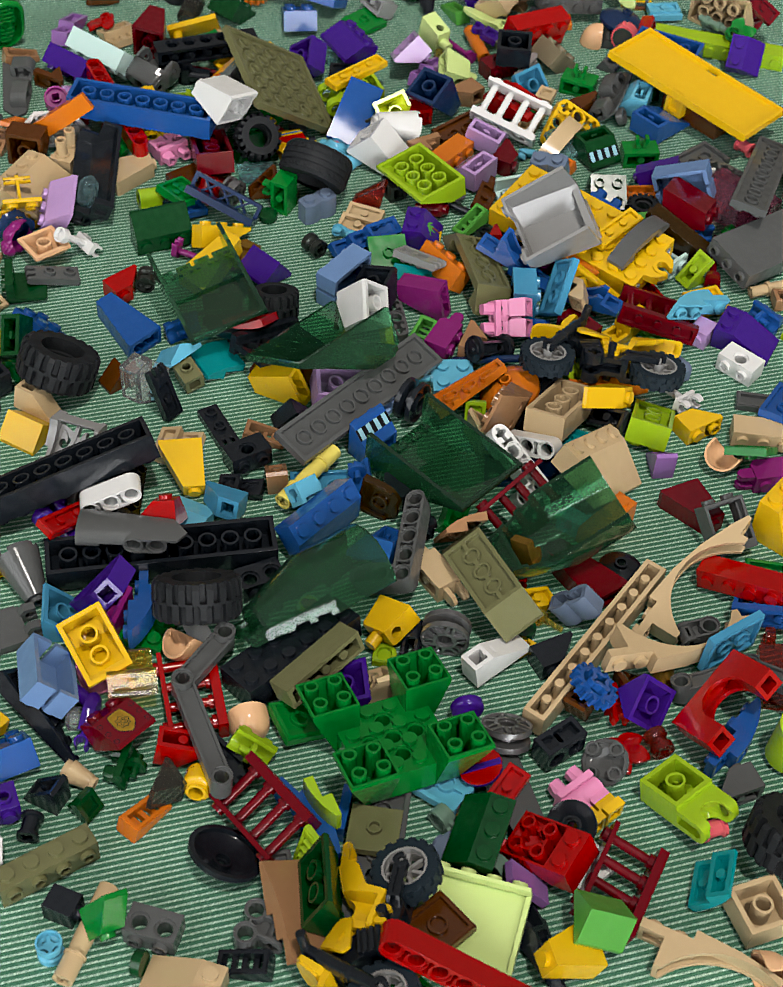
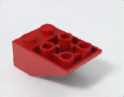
(551, 850)

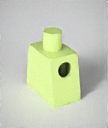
(434, 32)
(455, 66)

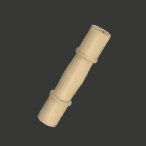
(76, 953)

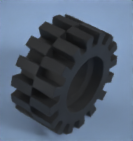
(641, 202)

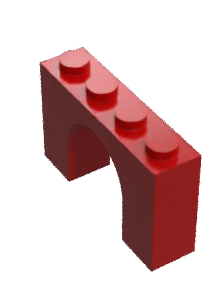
(733, 675)

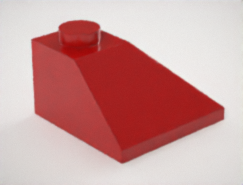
(167, 507)

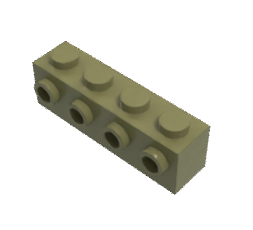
(321, 659)
(47, 864)

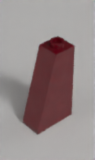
(596, 576)

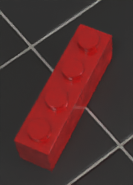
(741, 580)

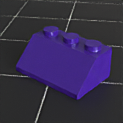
(349, 41)
(69, 62)

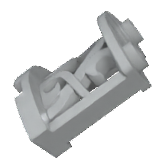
(60, 432)

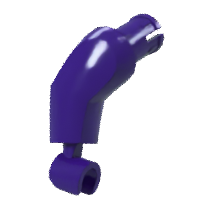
(90, 703)

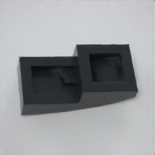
(254, 487)

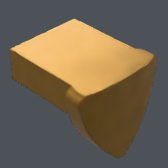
(526, 550)

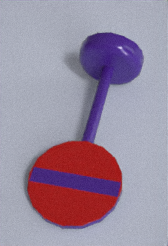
(491, 765)

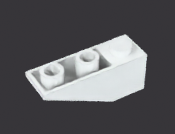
(491, 657)

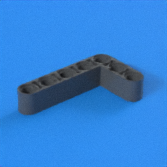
(410, 544)

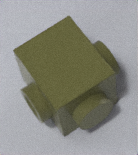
(188, 375)

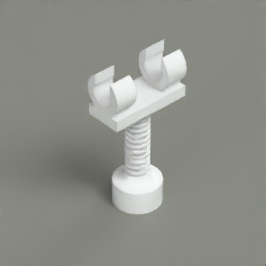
(83, 240)
(686, 400)

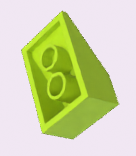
(650, 425)

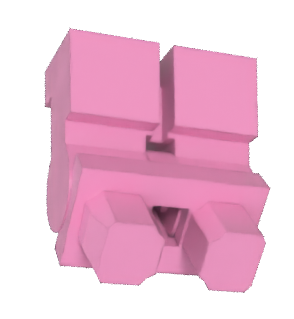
(507, 317)

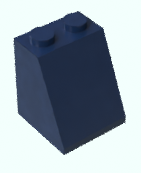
(435, 91)

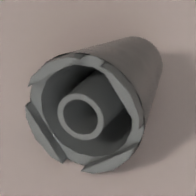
(24, 570)

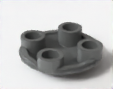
(606, 760)

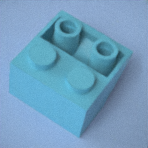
(637, 95)

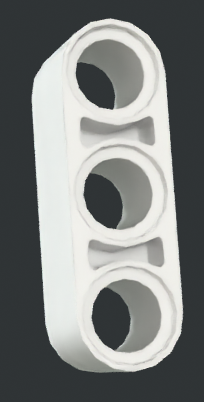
(539, 444)
(112, 493)

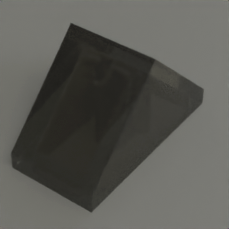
(167, 787)

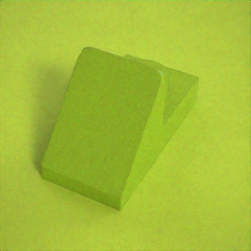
(693, 271)

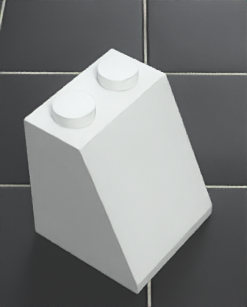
(224, 98)
(376, 144)
(360, 301)

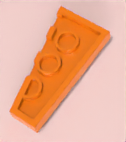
(470, 385)

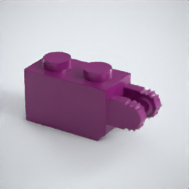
(446, 335)
(760, 475)

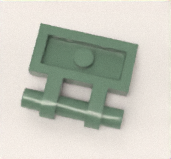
(711, 26)

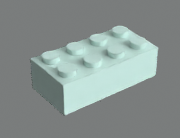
(91, 47)

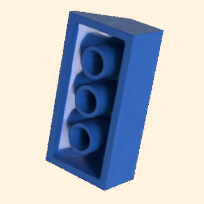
(320, 516)

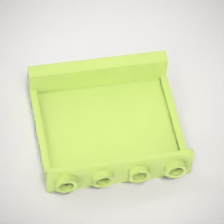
(495, 908)

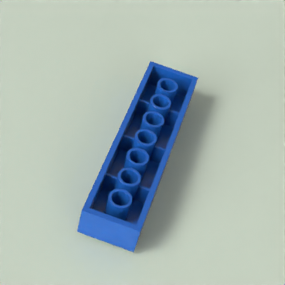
(144, 108)

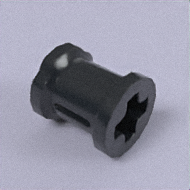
(30, 825)

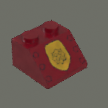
(116, 724)

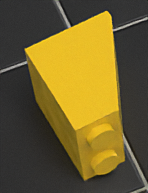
(769, 519)

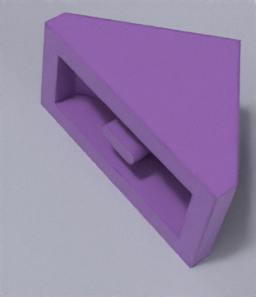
(661, 464)

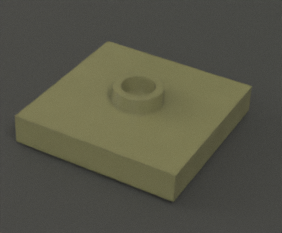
(373, 828)

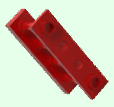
(213, 701)

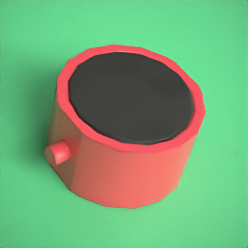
(623, 32)

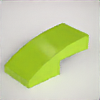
(324, 805)

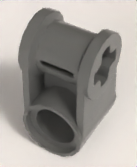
(698, 630)

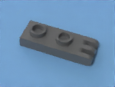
(52, 275)

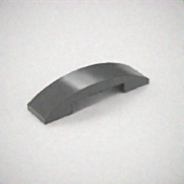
(635, 240)

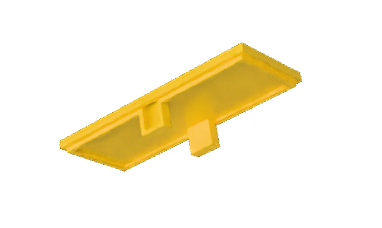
(690, 85)

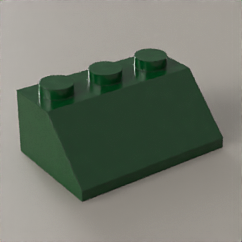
(159, 226)
(479, 832)
(320, 887)

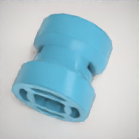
(47, 942)

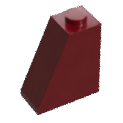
(683, 499)

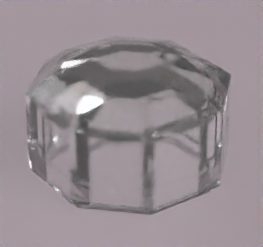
(72, 718)

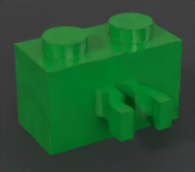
(577, 82)
(638, 152)
(282, 191)

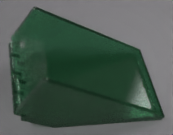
(211, 293)
(323, 344)
(443, 458)

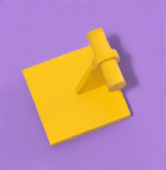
(28, 203)

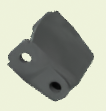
(146, 71)

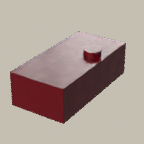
(212, 155)

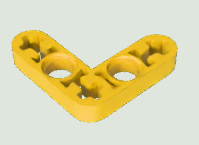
(562, 115)

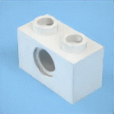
(740, 364)

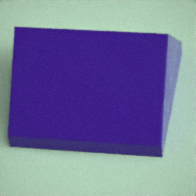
(263, 267)
(358, 679)
(645, 701)

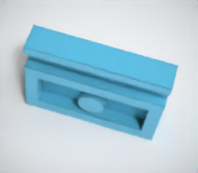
(664, 11)

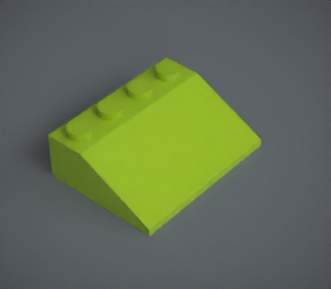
(424, 175)

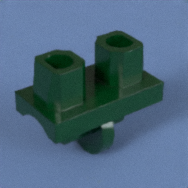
(128, 765)

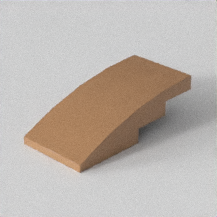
(282, 901)

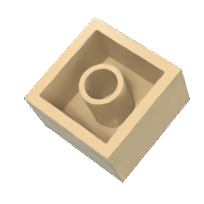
(756, 910)

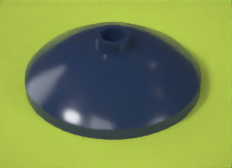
(615, 15)

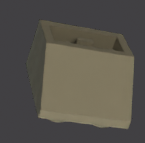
(553, 54)

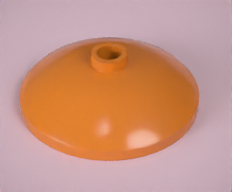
(516, 375)

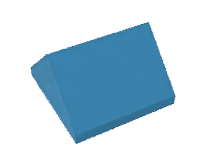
(531, 78)
(54, 610)

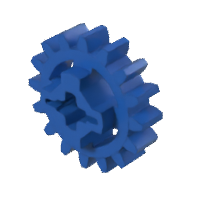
(593, 686)

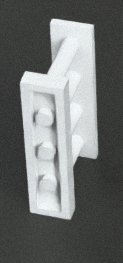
(516, 133)

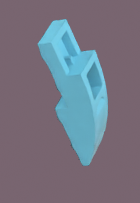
(698, 303)

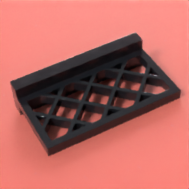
(249, 339)

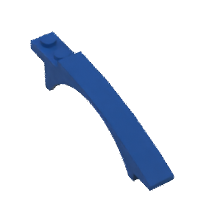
(508, 251)

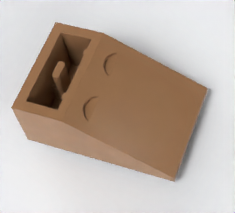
(506, 407)

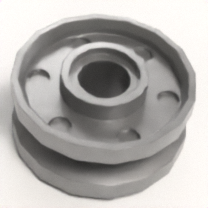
(446, 631)
(508, 732)

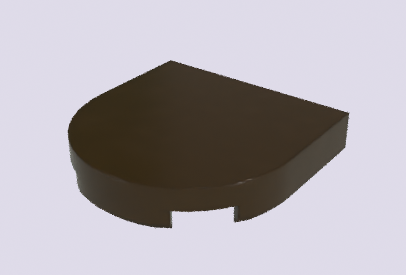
(379, 499)

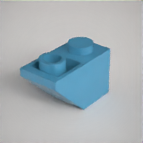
(225, 500)

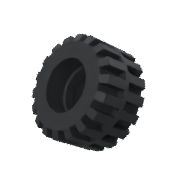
(269, 130)
(279, 298)

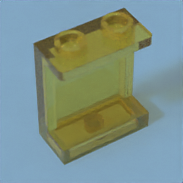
(136, 679)

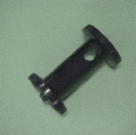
(476, 348)

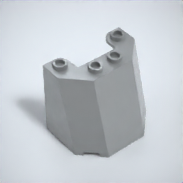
(551, 219)

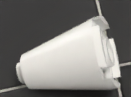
(405, 123)

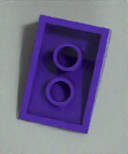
(745, 331)

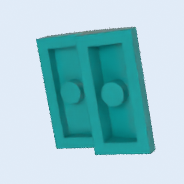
(216, 360)
(713, 880)

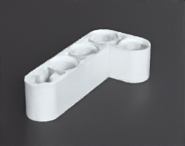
(511, 444)

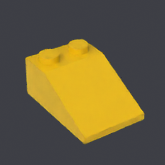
(94, 643)

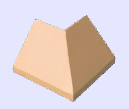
(41, 244)

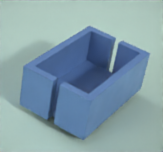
(694, 172)
(340, 273)
(48, 680)

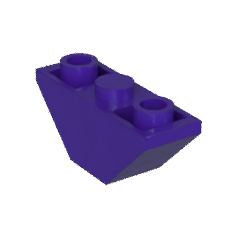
(106, 585)

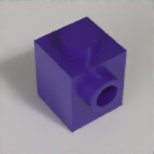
(9, 804)

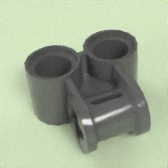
(260, 929)

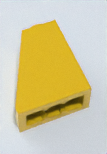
(280, 383)
(185, 463)
(565, 960)

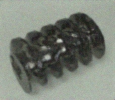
(190, 9)

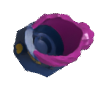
(13, 226)

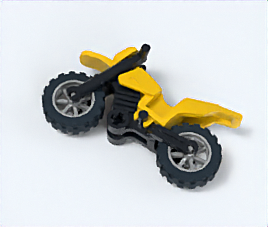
(642, 362)
(352, 947)

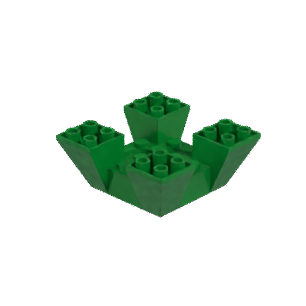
(397, 740)

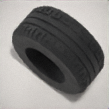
(316, 165)

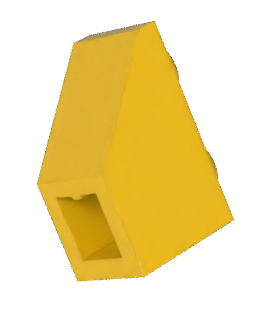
(696, 424)

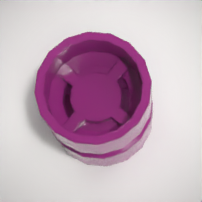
(54, 97)

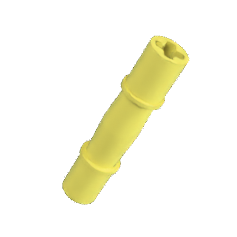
(318, 465)

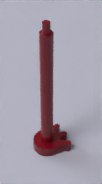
(712, 277)

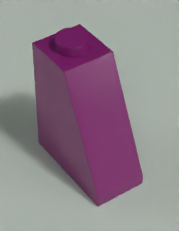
(425, 295)

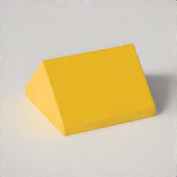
(24, 431)

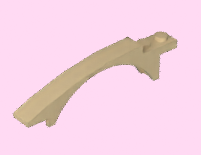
(658, 615)
(637, 651)
(680, 951)

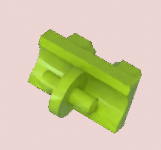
(245, 740)

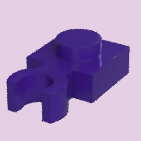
(487, 33)

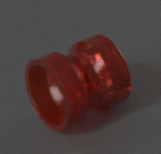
(657, 740)

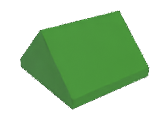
(601, 922)

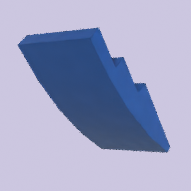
(354, 110)

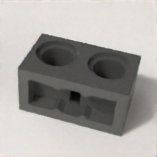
(156, 922)

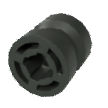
(313, 244)
(145, 279)

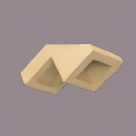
(578, 294)

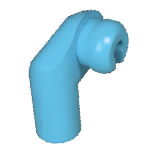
(525, 152)
(340, 230)

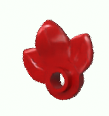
(105, 20)
(636, 752)

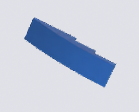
(382, 227)

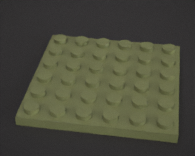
(279, 78)

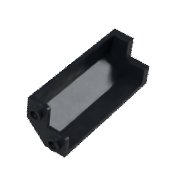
(97, 156)

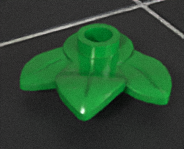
(738, 27)

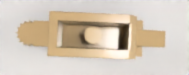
(440, 578)

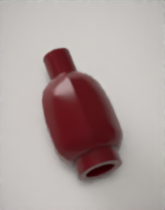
(437, 210)

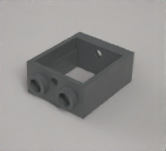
(738, 512)

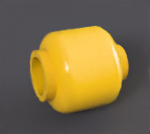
(197, 786)

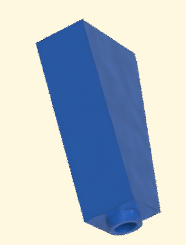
(127, 325)

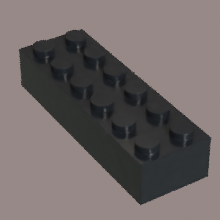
(251, 670)

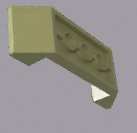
(484, 272)
(492, 584)

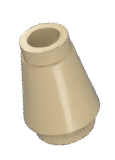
(79, 775)

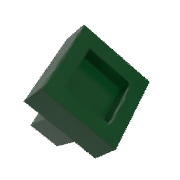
(86, 805)

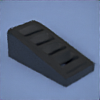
(254, 974)

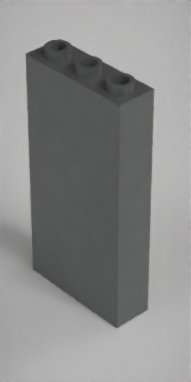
(751, 250)

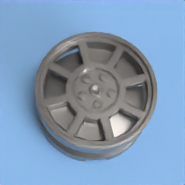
(235, 184)

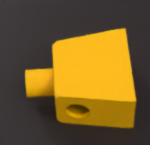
(389, 622)

